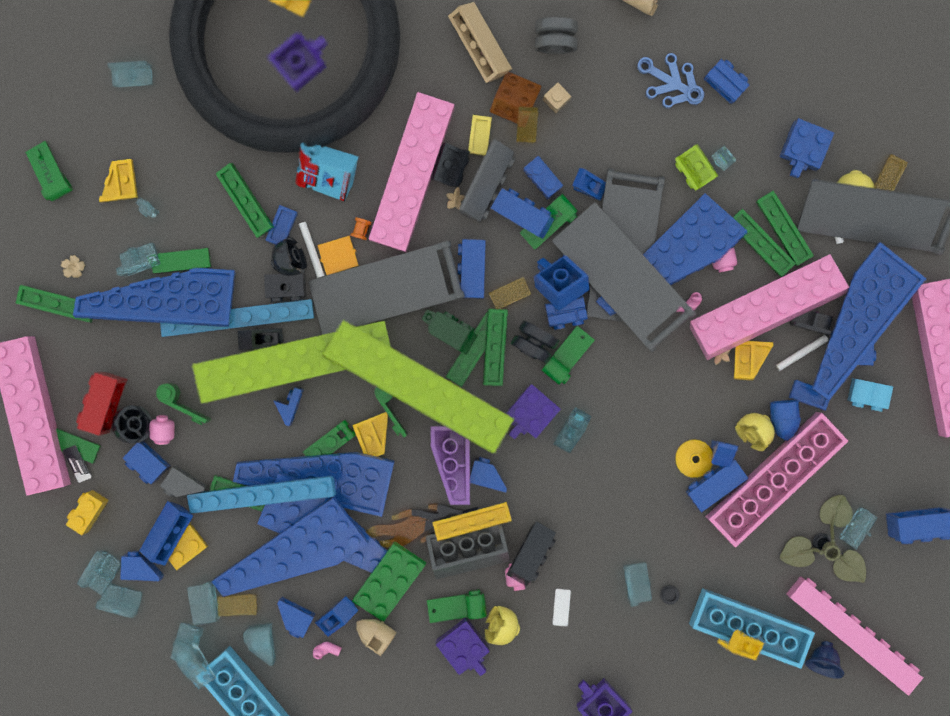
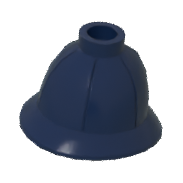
(825, 661)

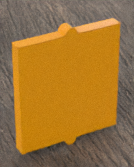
(338, 255)

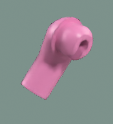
(693, 301)
(325, 648)

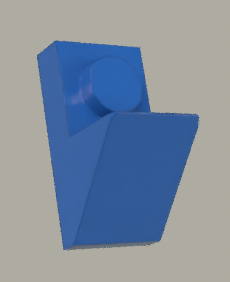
(589, 184)
(289, 410)
(723, 453)

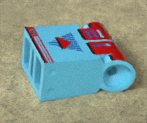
(326, 171)

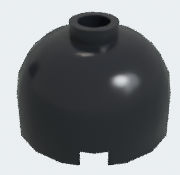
(288, 258)
(131, 424)

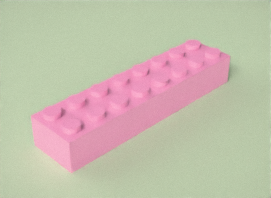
(411, 172)
(769, 307)
(933, 321)
(31, 416)
(776, 479)

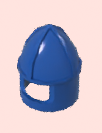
(785, 418)

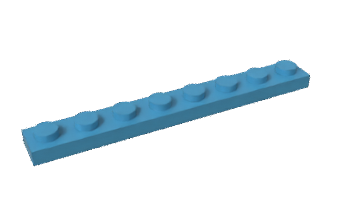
(250, 317)
(262, 494)

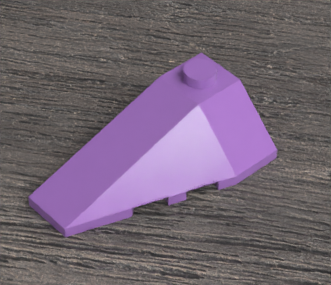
(453, 462)

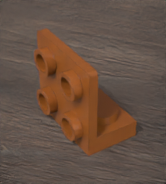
(512, 94)

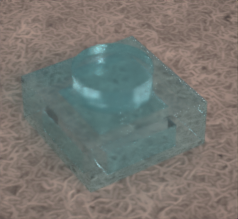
(723, 158)
(146, 208)

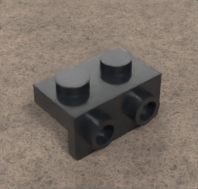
(450, 165)

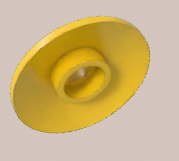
(687, 452)

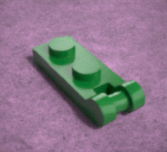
(331, 441)

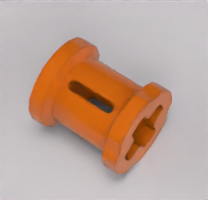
(361, 228)

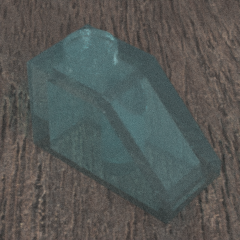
(572, 430)
(260, 642)
(194, 665)

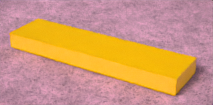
(472, 521)

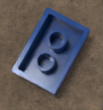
(919, 525)

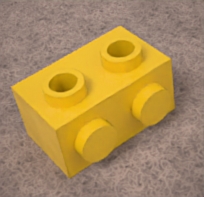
(87, 512)

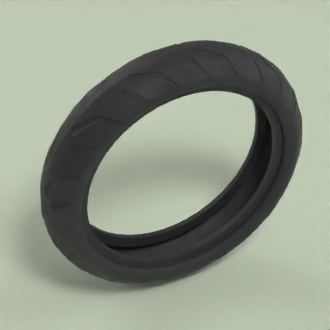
(284, 135)

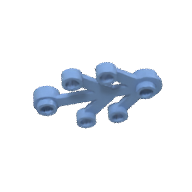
(672, 82)

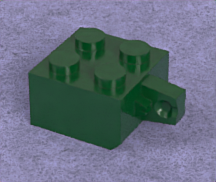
(445, 327)

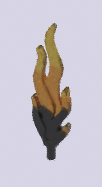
(418, 523)

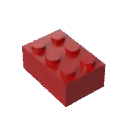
(101, 403)

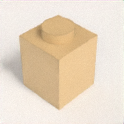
(556, 97)

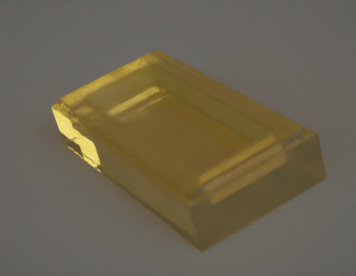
(527, 124)
(890, 173)
(510, 293)
(237, 605)

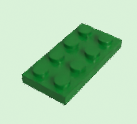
(389, 581)

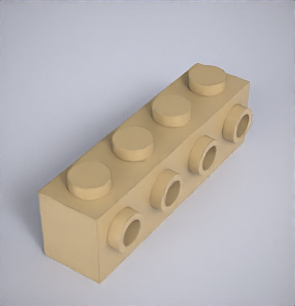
(479, 42)

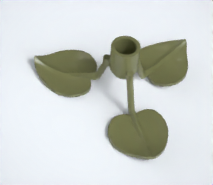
(846, 567)

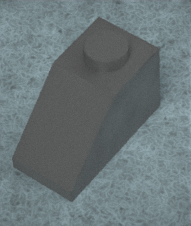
(181, 483)

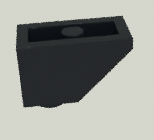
(259, 338)

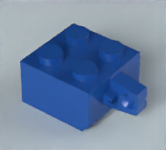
(805, 146)
(561, 281)

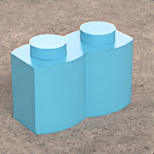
(870, 393)

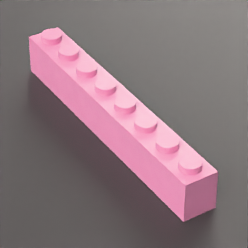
(855, 636)

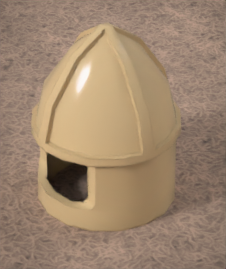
(375, 634)

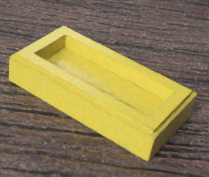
(479, 135)

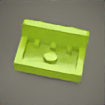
(695, 167)

